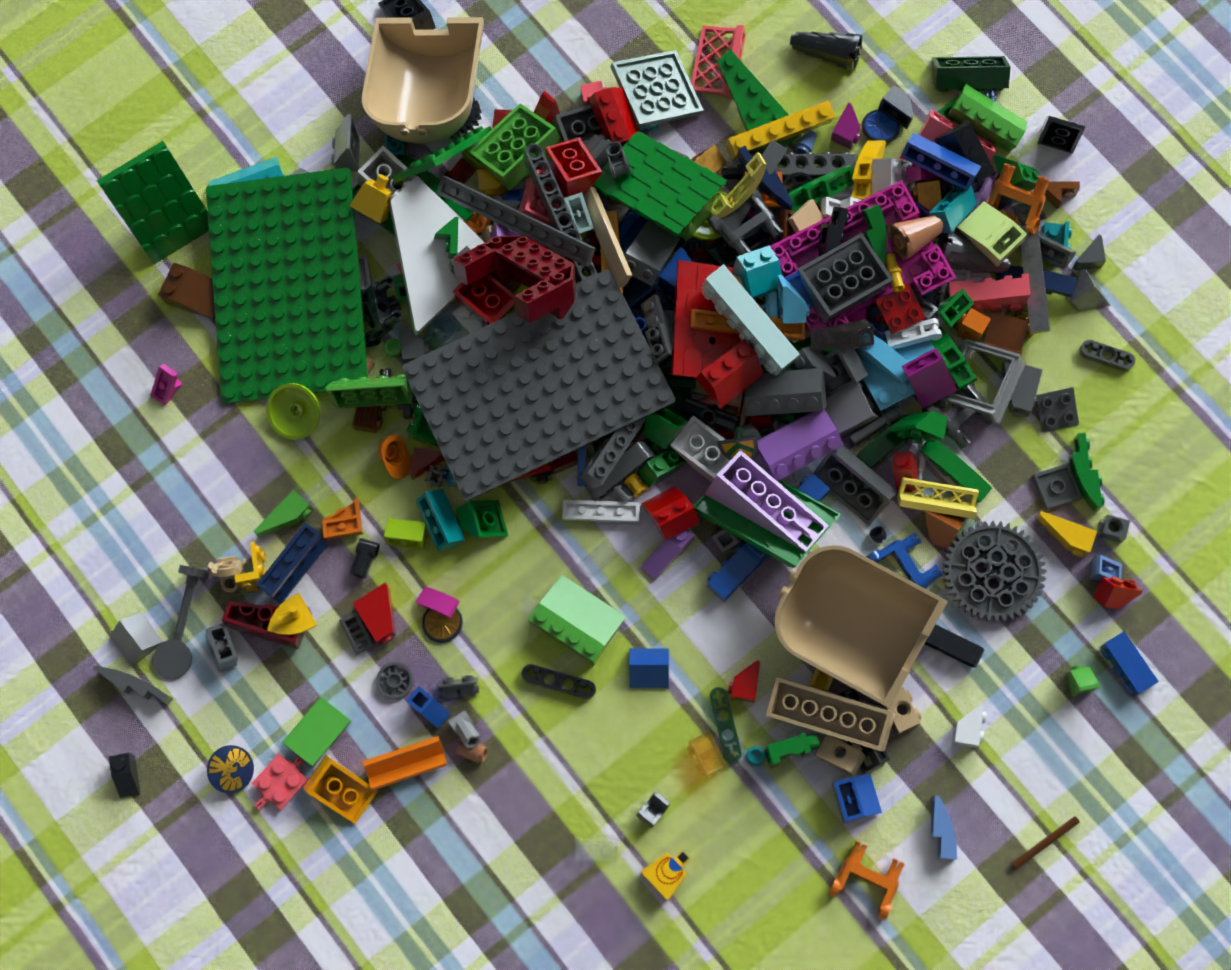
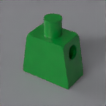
(663, 428)

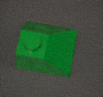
(482, 519)

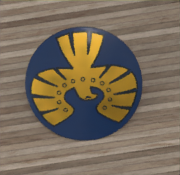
(230, 769)

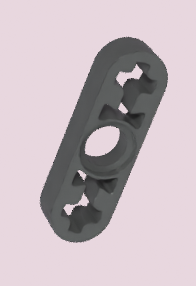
(1114, 351)

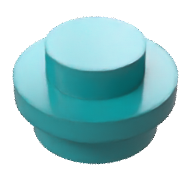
(755, 756)

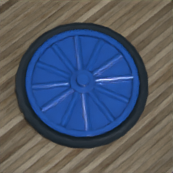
(880, 127)

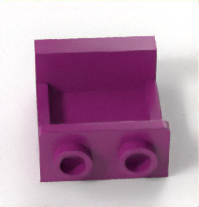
(929, 378)

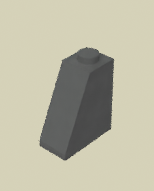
(1025, 391)

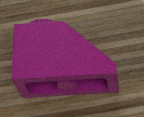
(847, 128)

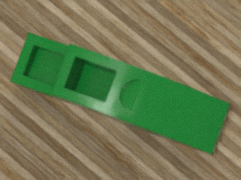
(954, 360)
(1088, 480)

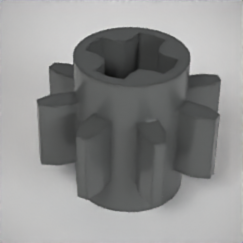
(437, 470)

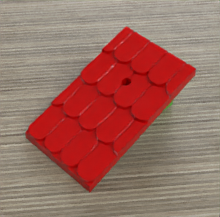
(691, 346)

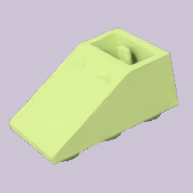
(992, 233)

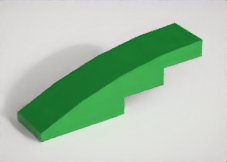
(821, 187)
(955, 468)

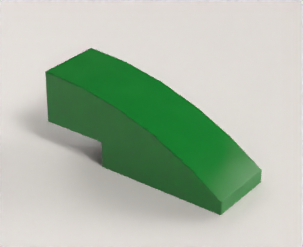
(876, 230)

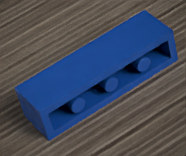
(940, 161)

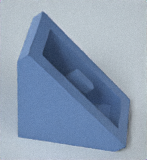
(1104, 567)

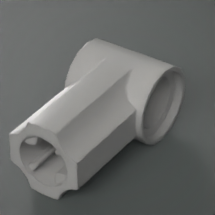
(465, 729)

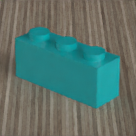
(954, 208)
(440, 519)

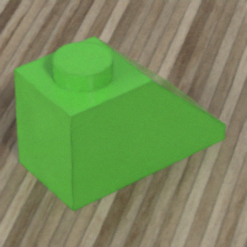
(1081, 680)

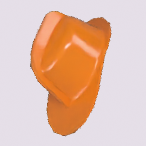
(395, 456)

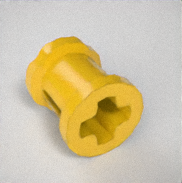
(636, 485)

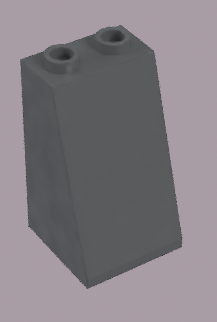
(651, 252)

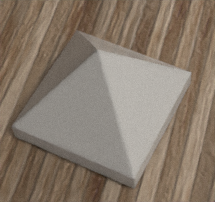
(623, 494)

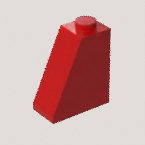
(377, 613)

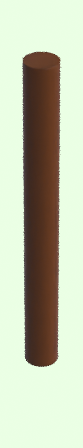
(1045, 842)

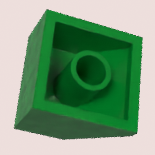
(1023, 175)

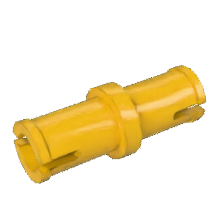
(895, 272)

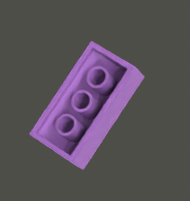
(798, 444)

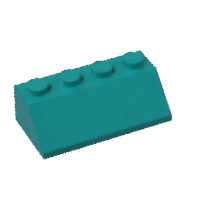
(262, 170)

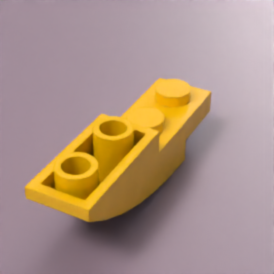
(863, 170)

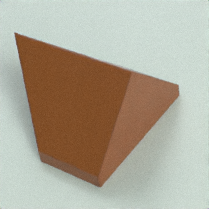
(942, 528)

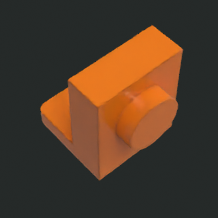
(478, 223)

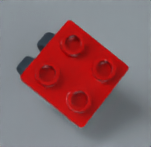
(896, 311)

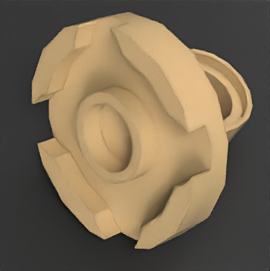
(227, 568)

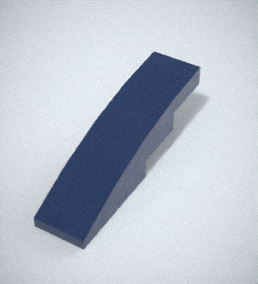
(770, 183)
(1054, 282)

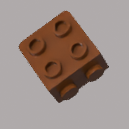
(1006, 333)

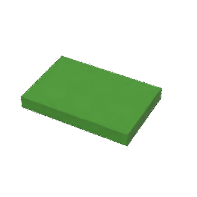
(316, 732)

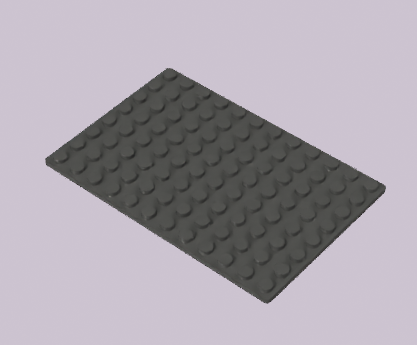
(537, 388)

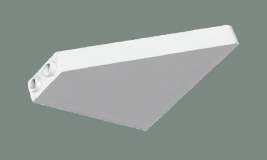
(424, 263)

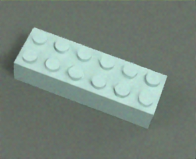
(749, 320)

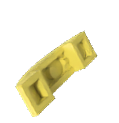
(743, 190)

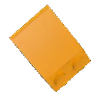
(339, 789)

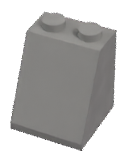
(851, 409)

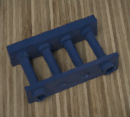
(292, 563)

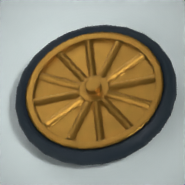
(440, 627)

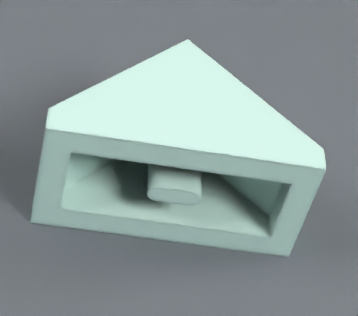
(579, 212)

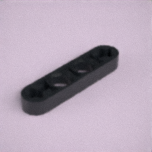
(558, 683)

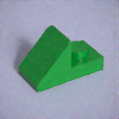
(450, 233)

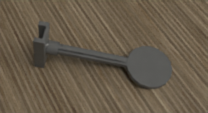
(173, 656)

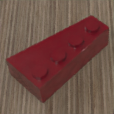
(255, 621)

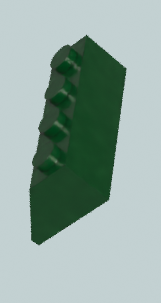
(975, 71)

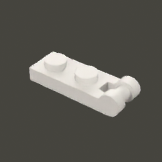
(914, 334)

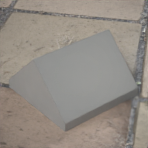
(135, 637)

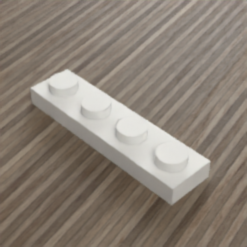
(601, 511)

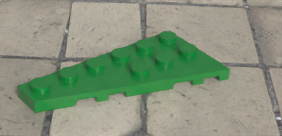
(752, 99)
(440, 155)

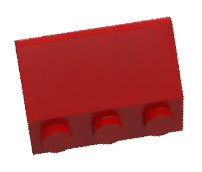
(613, 114)
(572, 166)
(731, 373)

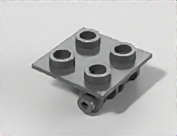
(1057, 409)

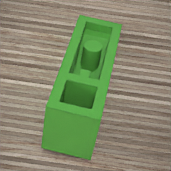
(286, 514)

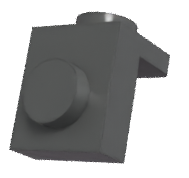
(653, 809)

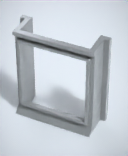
(1006, 389)

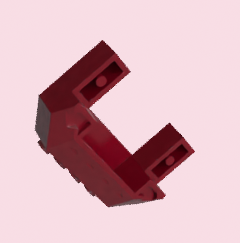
(545, 273)

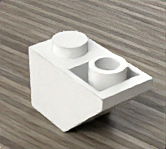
(968, 729)

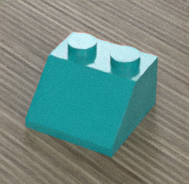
(758, 271)

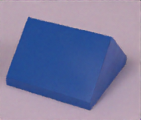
(649, 668)

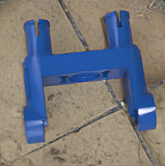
(899, 552)

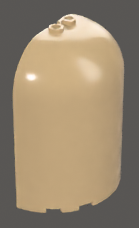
(422, 80)
(856, 620)

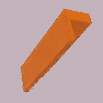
(405, 763)

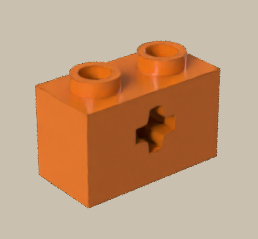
(972, 325)

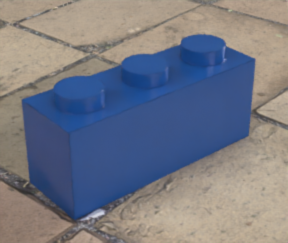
(1128, 664)

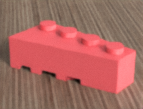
(993, 294)

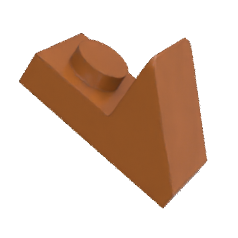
(1057, 189)

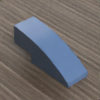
(943, 830)

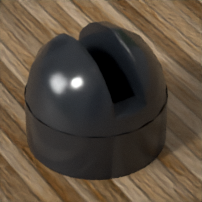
(878, 538)

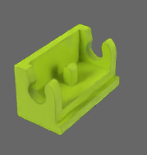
(405, 533)

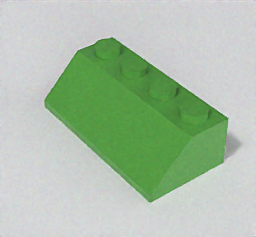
(988, 118)

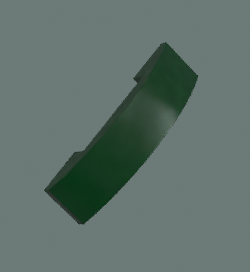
(880, 447)

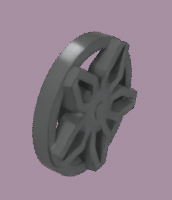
(394, 680)

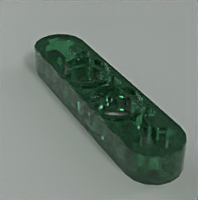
(725, 725)

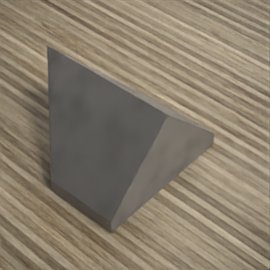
(1087, 293)

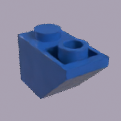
(428, 707)

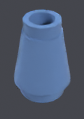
(806, 143)

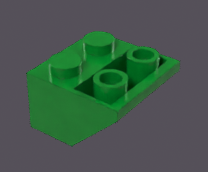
(921, 427)

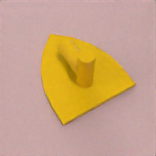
(291, 617)

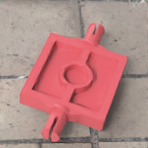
(279, 782)

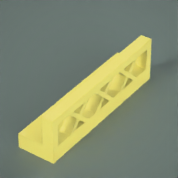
(937, 504)

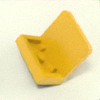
(248, 580)

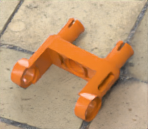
(1036, 198)
(888, 882)

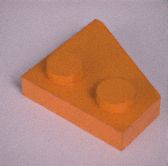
(344, 522)

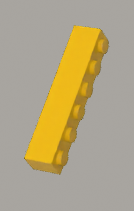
(781, 129)

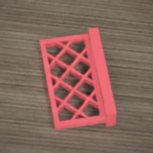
(737, 45)

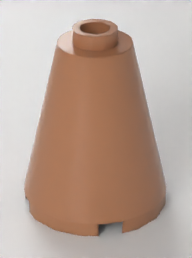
(913, 235)

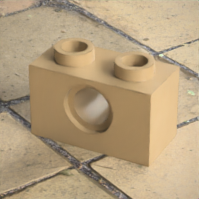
(908, 721)
(849, 763)

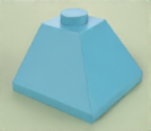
(791, 304)

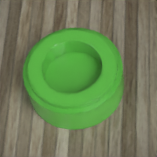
(393, 348)

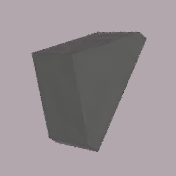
(1093, 256)

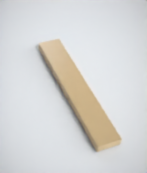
(607, 238)

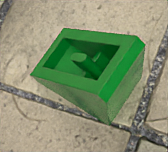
(954, 307)

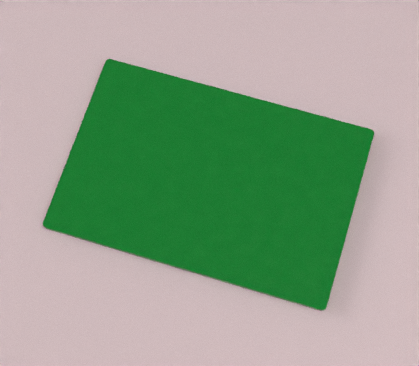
(285, 283)

